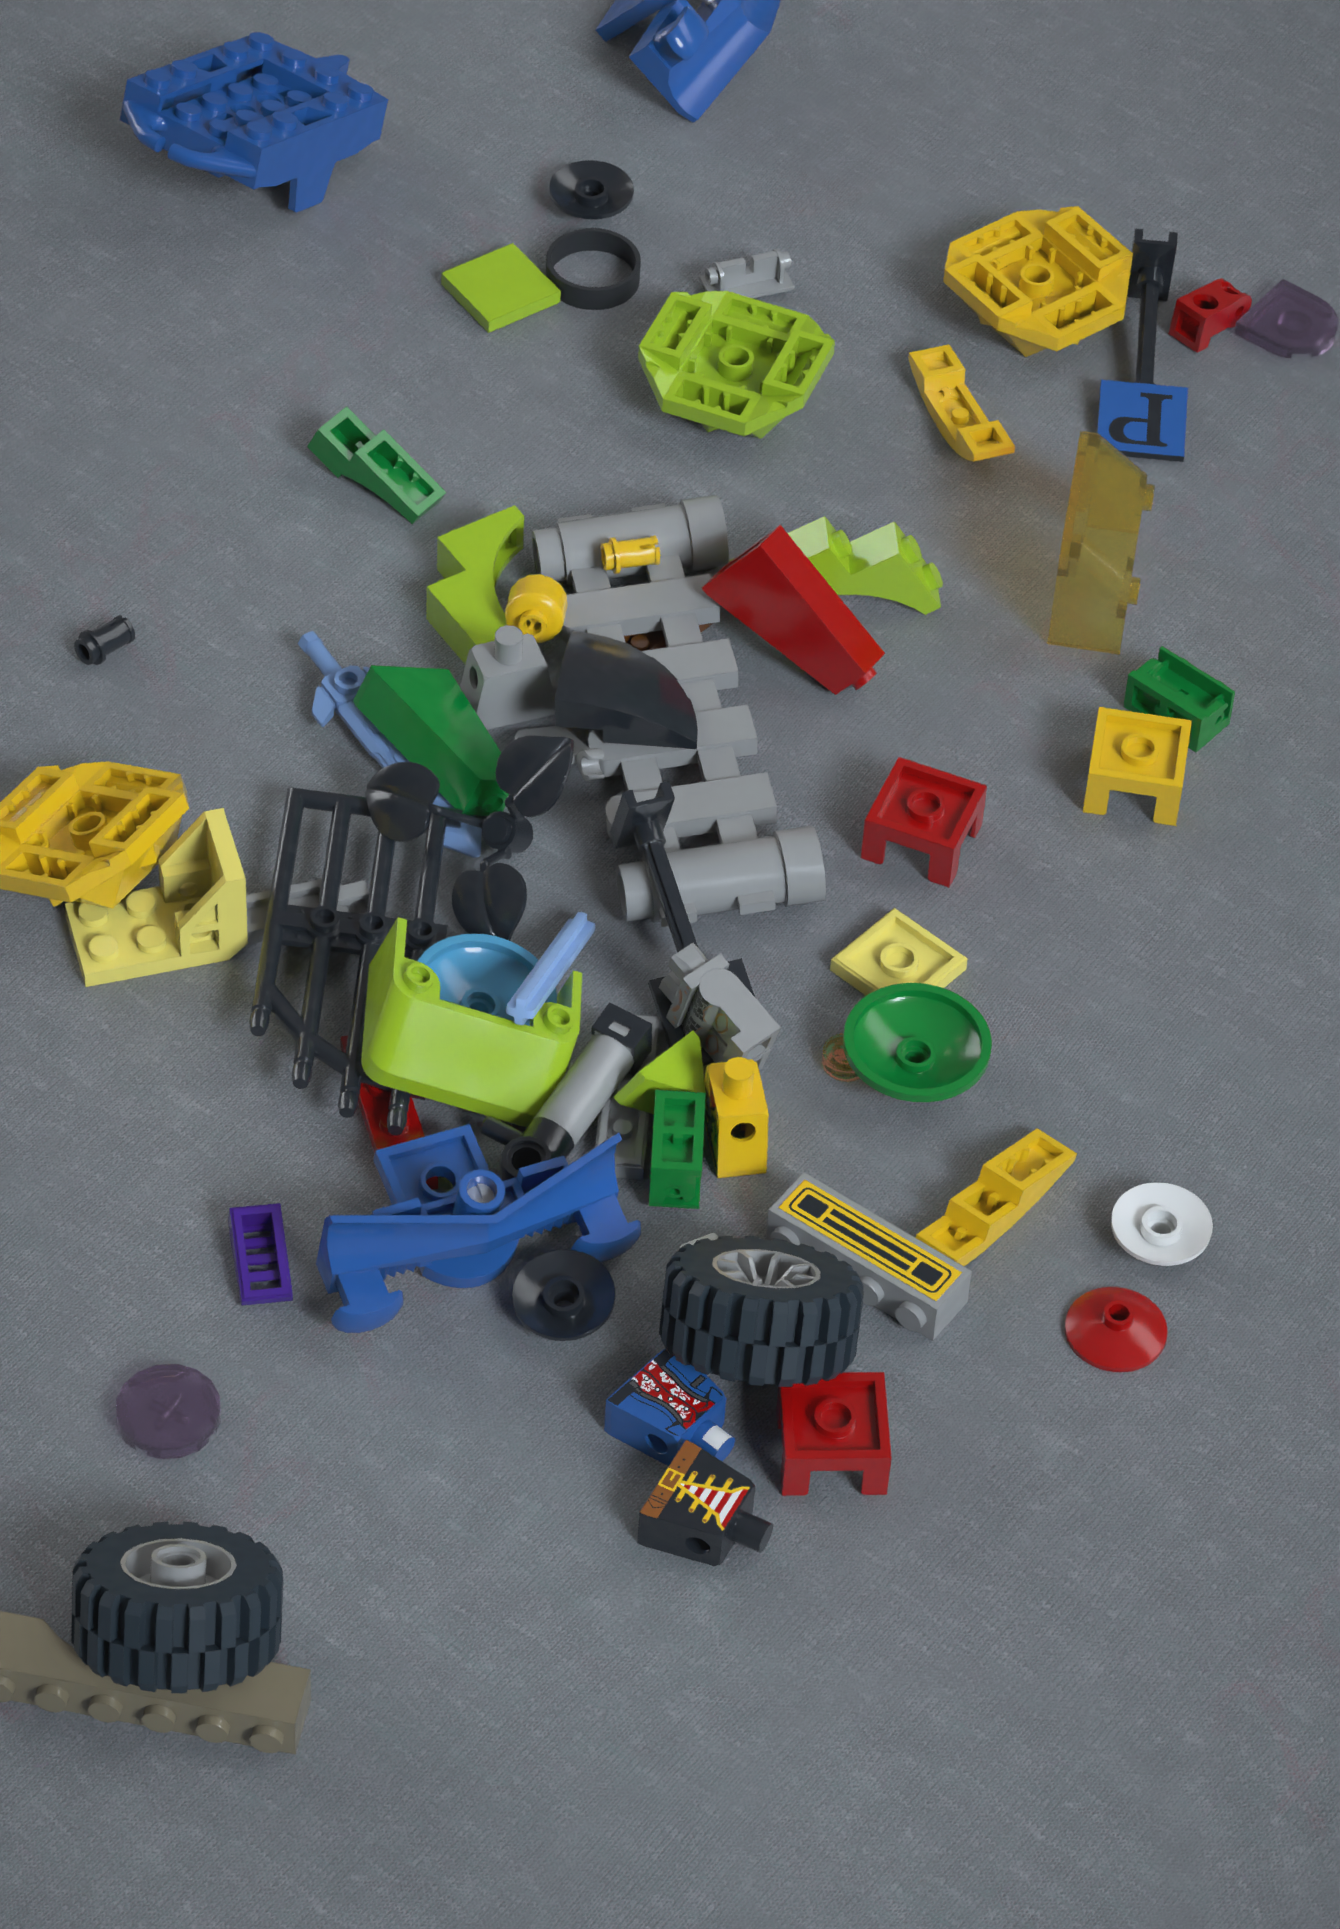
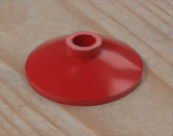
(1114, 1343)

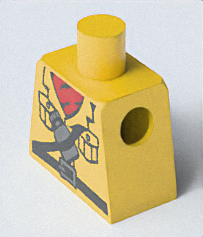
(734, 1098)

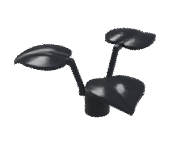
(532, 774)

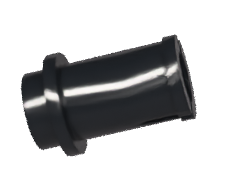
(96, 644)

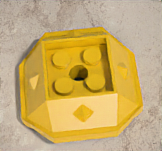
(1041, 277)
(88, 830)

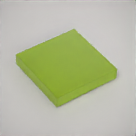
(500, 287)

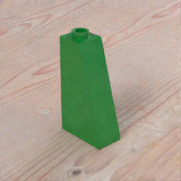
(436, 727)

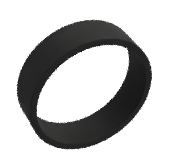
(594, 240)

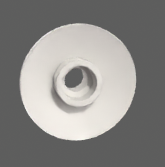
(1163, 1209)

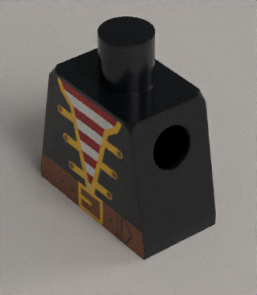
(701, 1510)

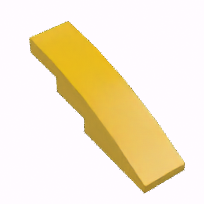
(999, 1197)

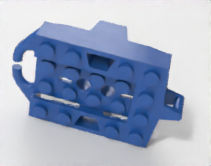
(262, 129)

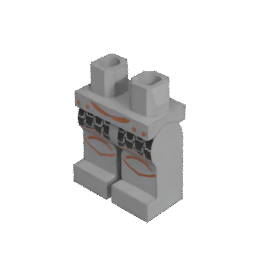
(717, 1008)

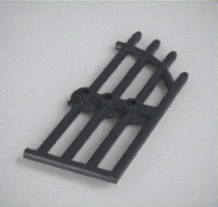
(338, 931)

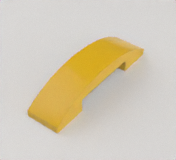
(953, 407)

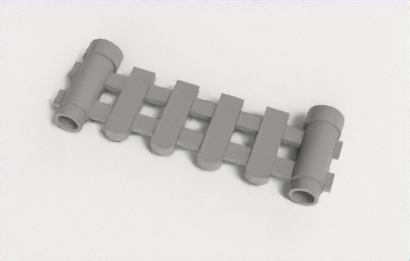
(742, 869)

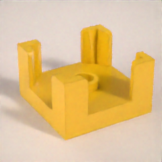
(1138, 757)

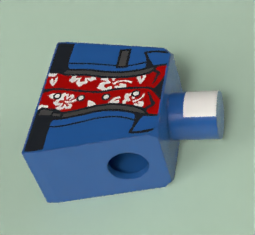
(665, 1408)

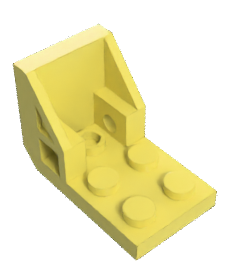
(181, 924)

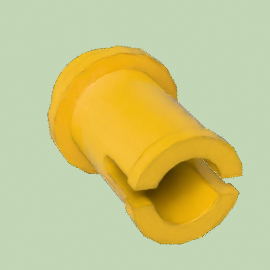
(629, 553)

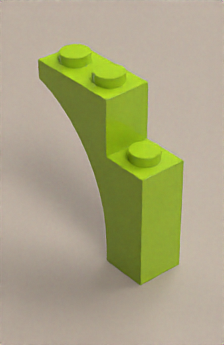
(471, 561)
(873, 565)

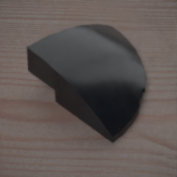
(623, 694)

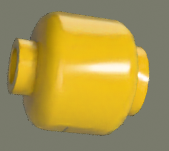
(537, 607)

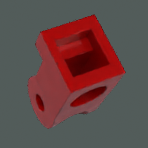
(1207, 313)

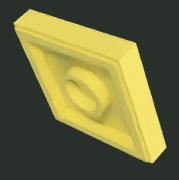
(897, 953)

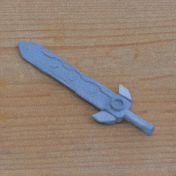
(337, 696)

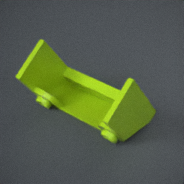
(457, 1051)

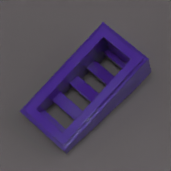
(260, 1219)

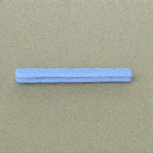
(550, 969)

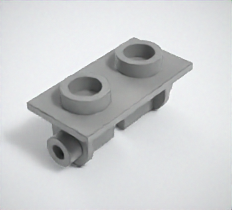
(761, 278)

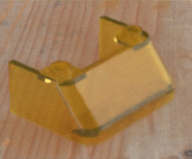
(1099, 548)

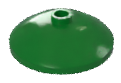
(917, 1042)

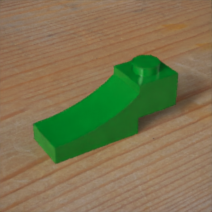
(377, 463)

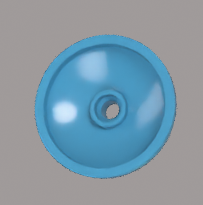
(480, 971)

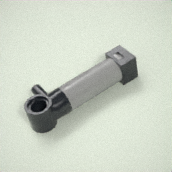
(616, 1047)

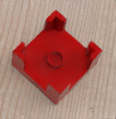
(925, 813)
(835, 1428)

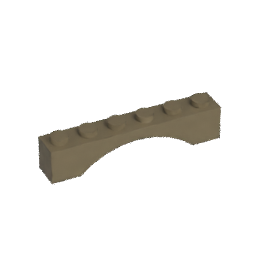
(48, 1673)

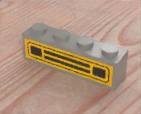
(895, 1268)

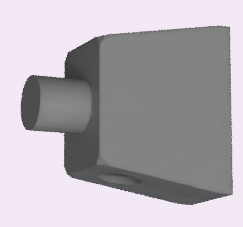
(508, 679)

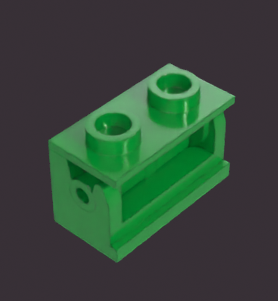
(1180, 691)
(677, 1149)

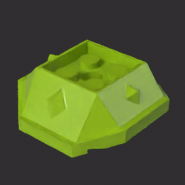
(732, 360)

